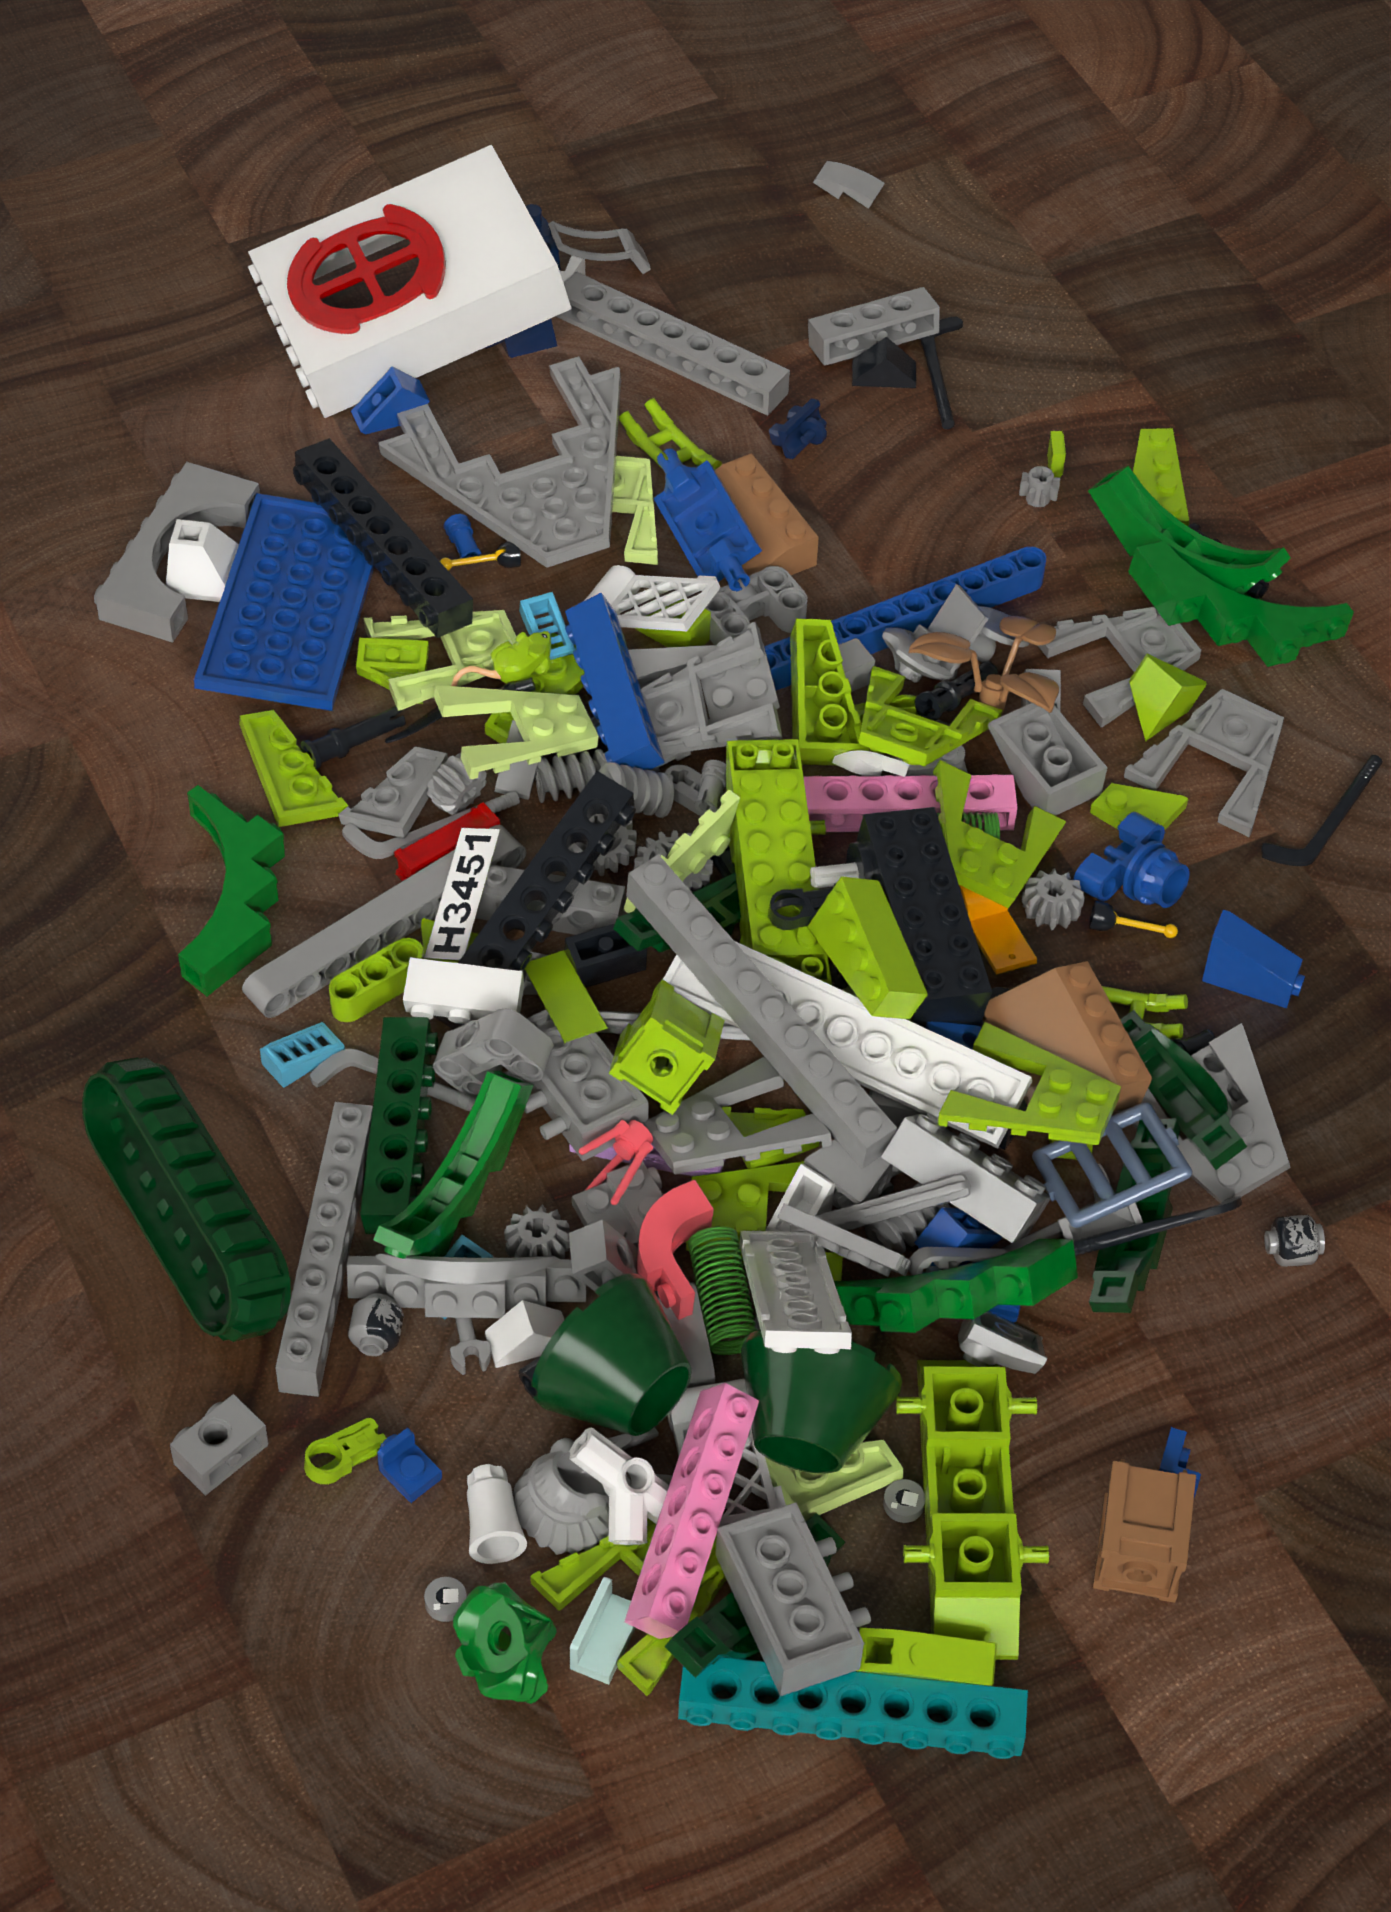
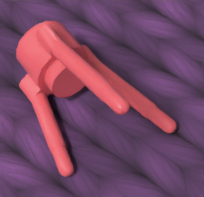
(632, 1141)

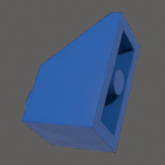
(389, 396)
(956, 1229)

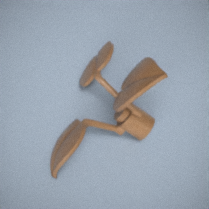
(996, 688)

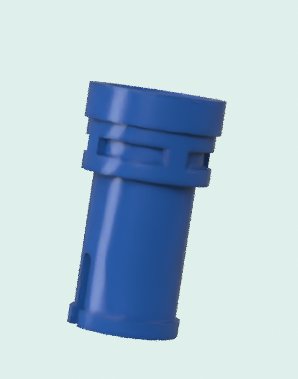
(461, 534)

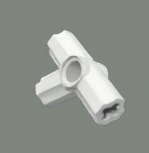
(627, 1505)

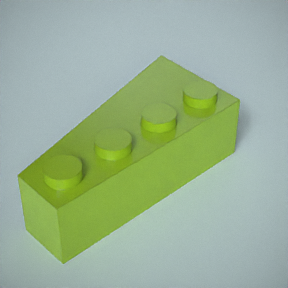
(868, 948)

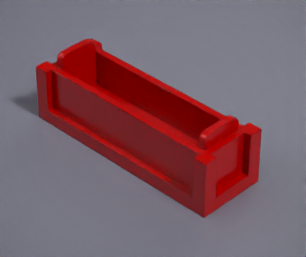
(441, 842)

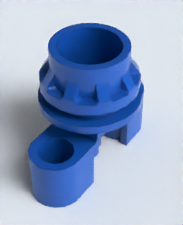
(1139, 864)

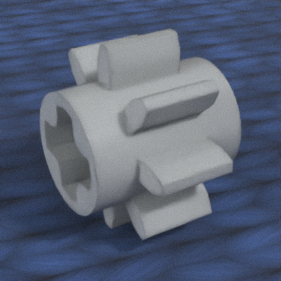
(1039, 486)

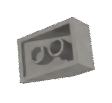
(1048, 758)

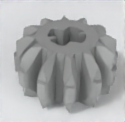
(452, 788)
(1053, 899)
(537, 1234)

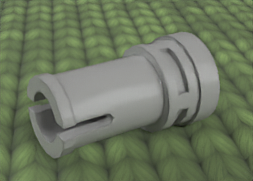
(712, 783)

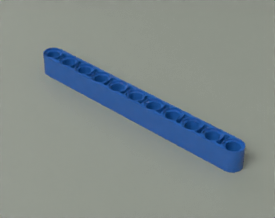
(986, 584)

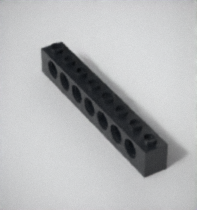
(383, 538)
(598, 797)

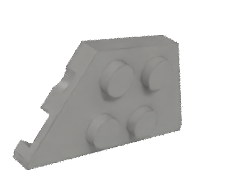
(846, 1243)

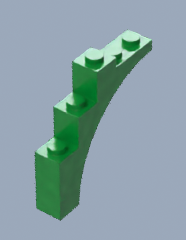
(1142, 521)
(1229, 616)
(238, 927)
(455, 1189)
(963, 1291)

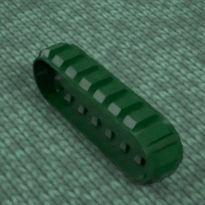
(186, 1199)

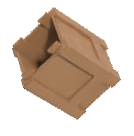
(1144, 1531)

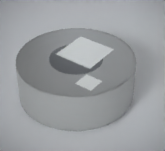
(904, 1500)
(443, 1598)

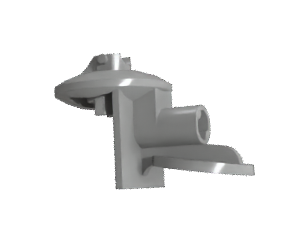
(958, 617)

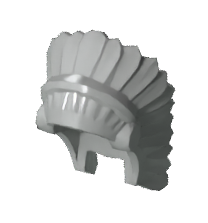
(563, 1502)

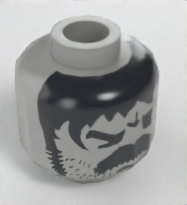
(1295, 1240)
(376, 1324)

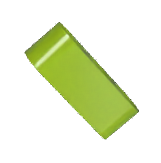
(373, 980)

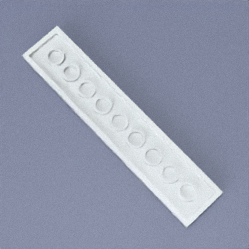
(878, 1051)

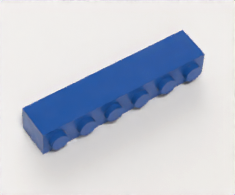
(612, 684)

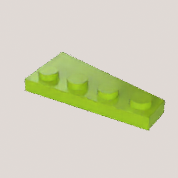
(1160, 472)
(561, 678)
(286, 773)

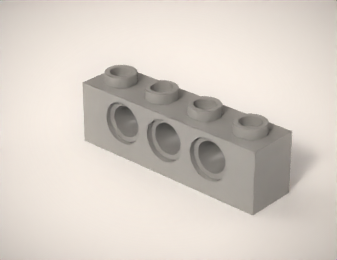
(858, 328)
(593, 903)

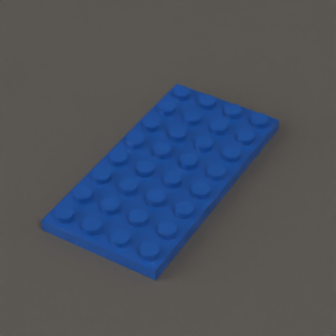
(286, 608)

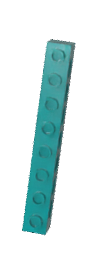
(874, 1695)

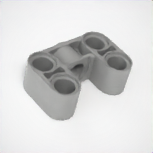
(769, 593)
(489, 1045)

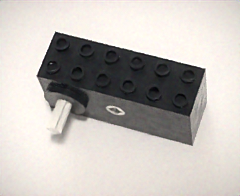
(918, 878)

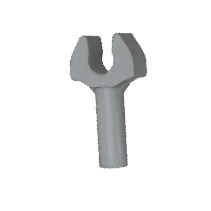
(469, 1346)

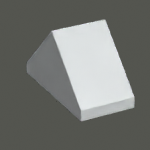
(806, 1192)
(522, 1333)

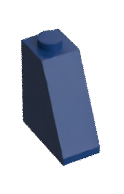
(1252, 963)

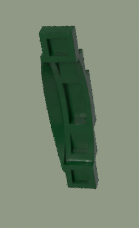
(718, 898)
(1186, 1092)
(1126, 1266)
(723, 1627)

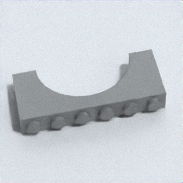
(133, 592)

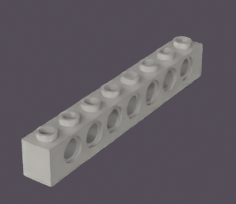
(675, 344)
(325, 1252)

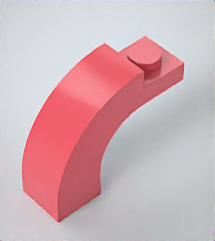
(663, 1230)

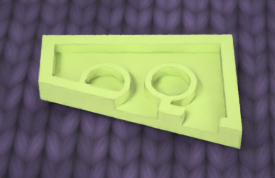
(865, 1471)

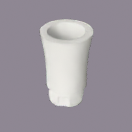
(493, 1517)

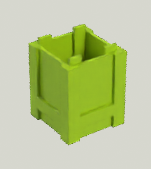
(667, 1047)

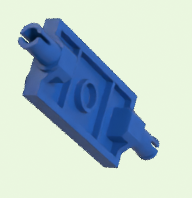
(705, 521)

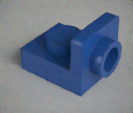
(1176, 1456)
(407, 1465)

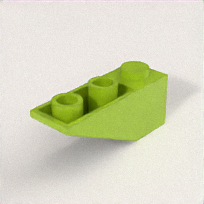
(927, 1656)

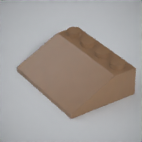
(770, 516)
(1074, 1020)

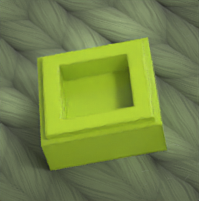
(1056, 453)

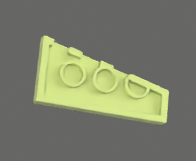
(708, 839)

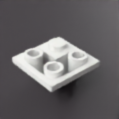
(199, 560)

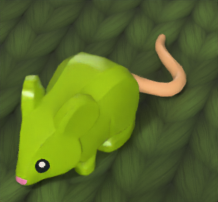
(516, 660)

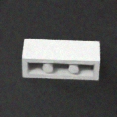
(460, 990)

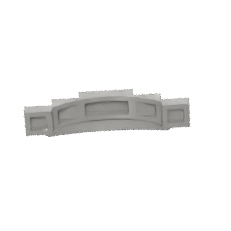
(464, 1285)

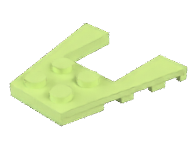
(635, 496)
(464, 647)
(544, 720)

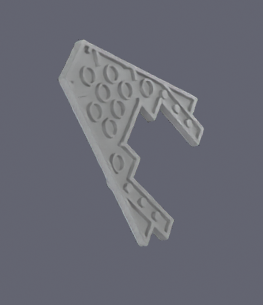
(545, 508)

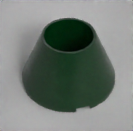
(614, 1361)
(815, 1404)

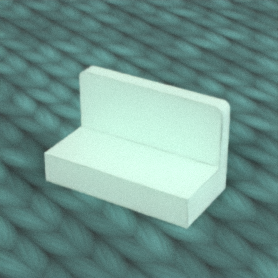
(601, 1635)

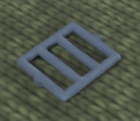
(1111, 1201)

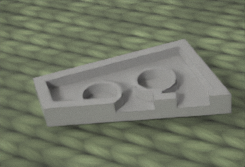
(399, 798)

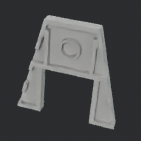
(1133, 636)
(725, 692)
(679, 705)
(1231, 732)
(1253, 1121)
(703, 1135)

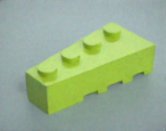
(821, 695)

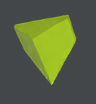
(1162, 694)

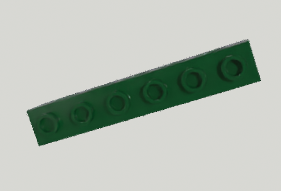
(400, 1040)

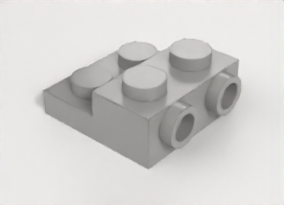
(632, 1207)

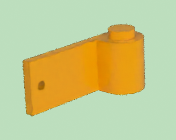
(997, 933)

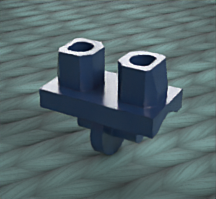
(802, 428)

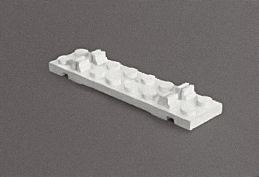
(794, 1292)

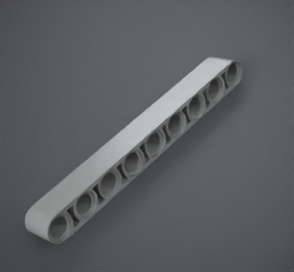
(361, 933)

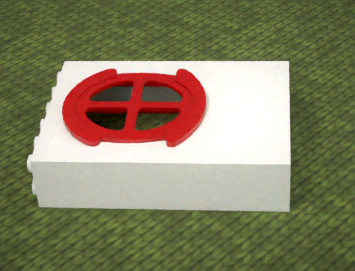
(475, 280)

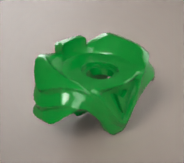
(502, 1663)

